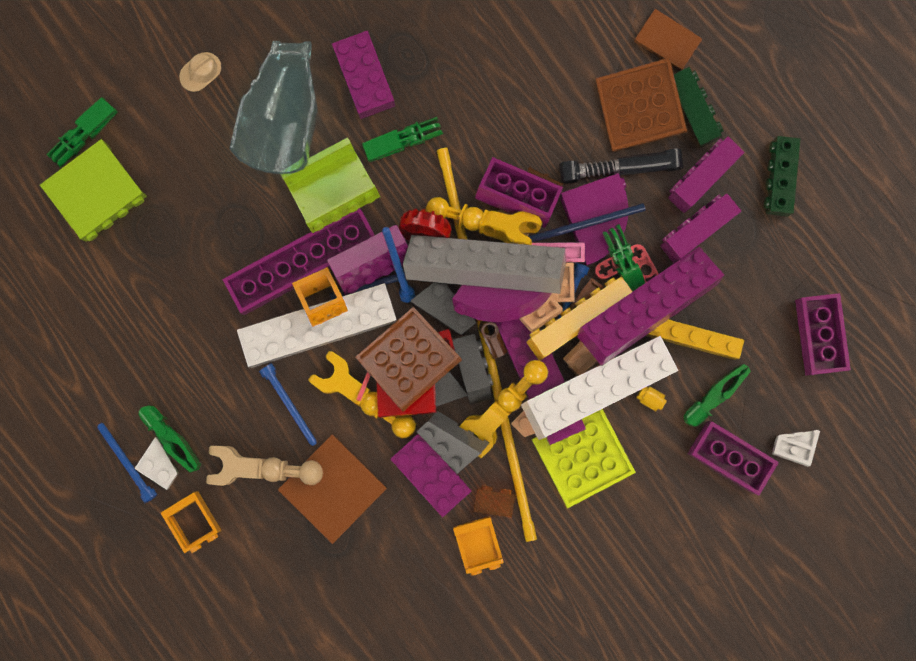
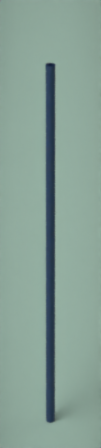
(534, 238)

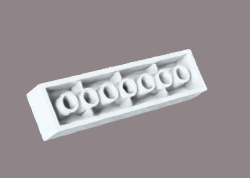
(295, 334)
(599, 388)

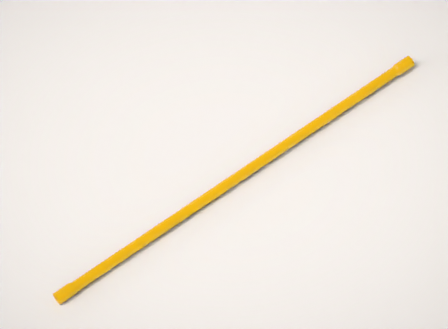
(527, 523)

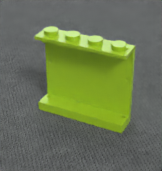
(331, 186)
(93, 191)

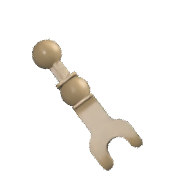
(271, 469)

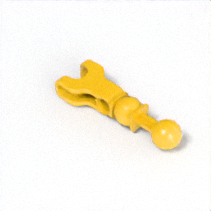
(490, 223)
(349, 387)
(508, 401)

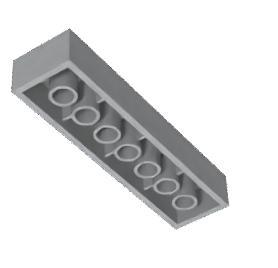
(485, 264)

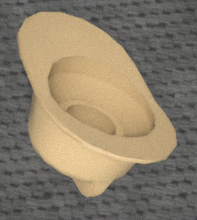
(200, 71)

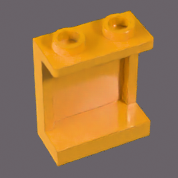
(478, 545)

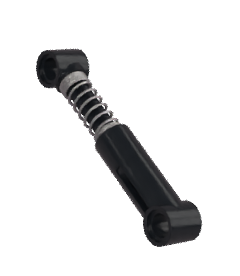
(661, 161)

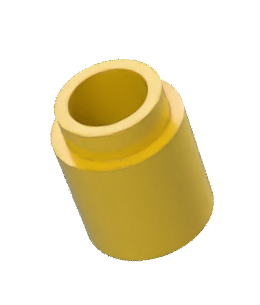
(651, 398)

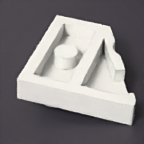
(796, 447)
(157, 465)

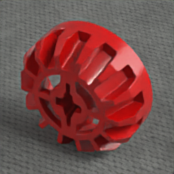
(424, 224)

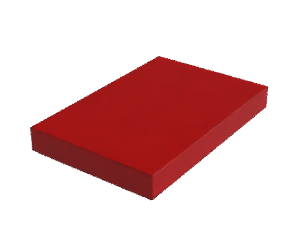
(423, 405)

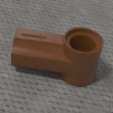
(493, 340)

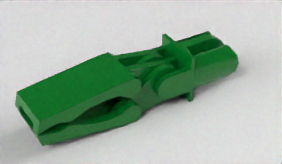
(91, 124)
(395, 141)
(621, 251)
(700, 410)
(155, 422)

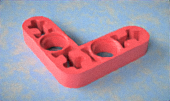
(643, 260)

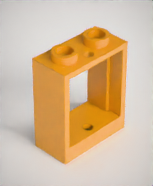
(316, 283)
(177, 531)

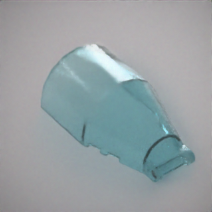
(278, 112)

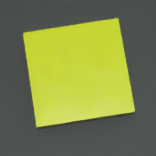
(585, 460)

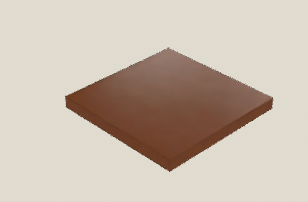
(641, 105)
(408, 358)
(341, 493)

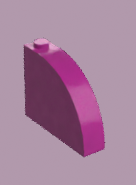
(592, 201)
(497, 303)

